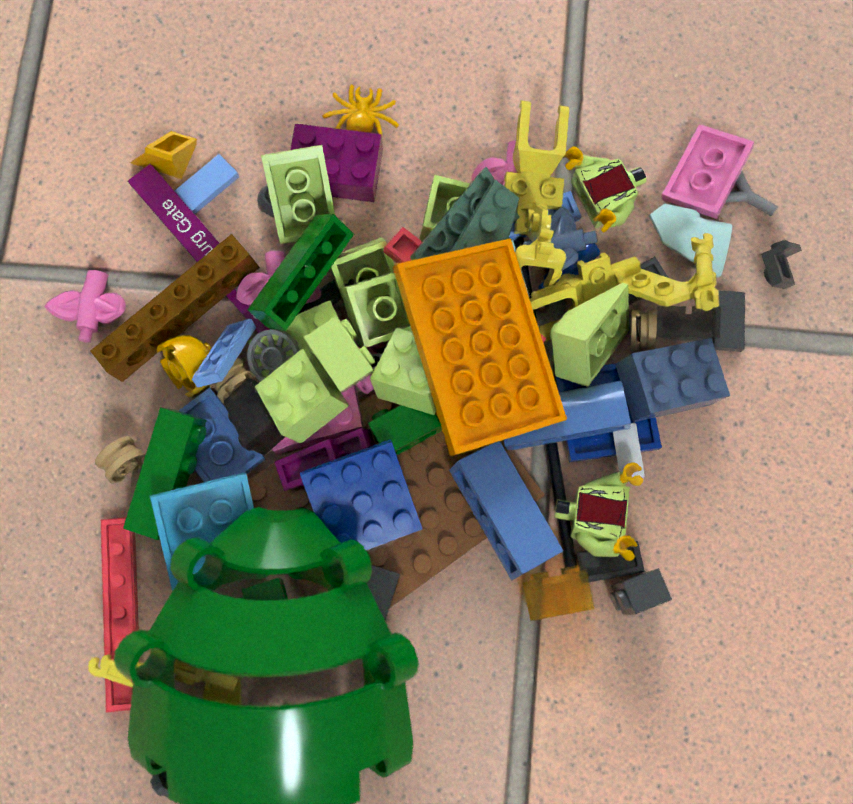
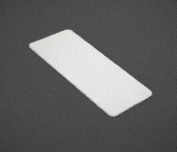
(628, 448)

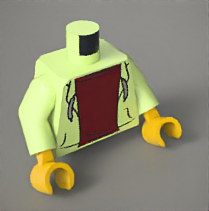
(604, 187)
(601, 514)

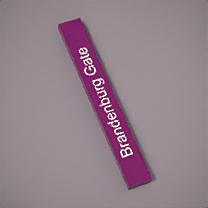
(182, 224)

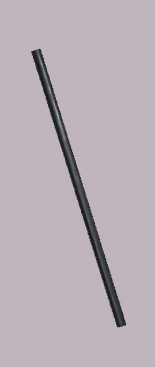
(554, 463)

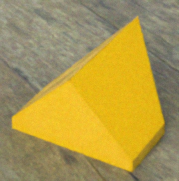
(168, 154)

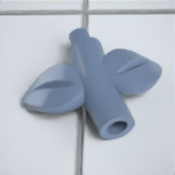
(567, 237)

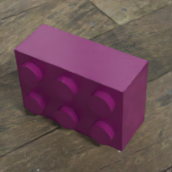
(349, 156)

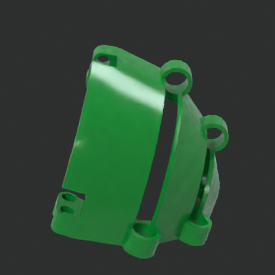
(269, 751)

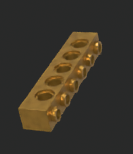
(175, 308)

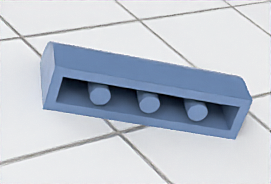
(588, 413)
(505, 510)

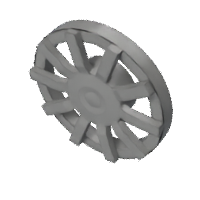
(271, 356)

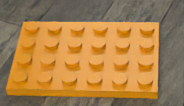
(479, 345)

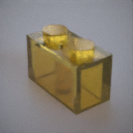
(558, 594)

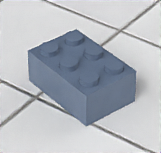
(672, 379)

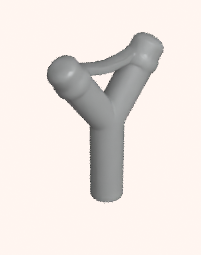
(746, 195)

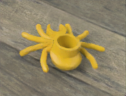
(362, 111)

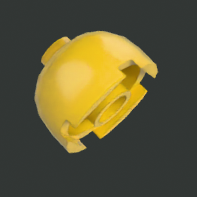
(182, 360)

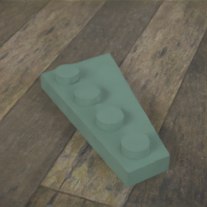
(450, 227)

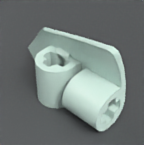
(679, 224)

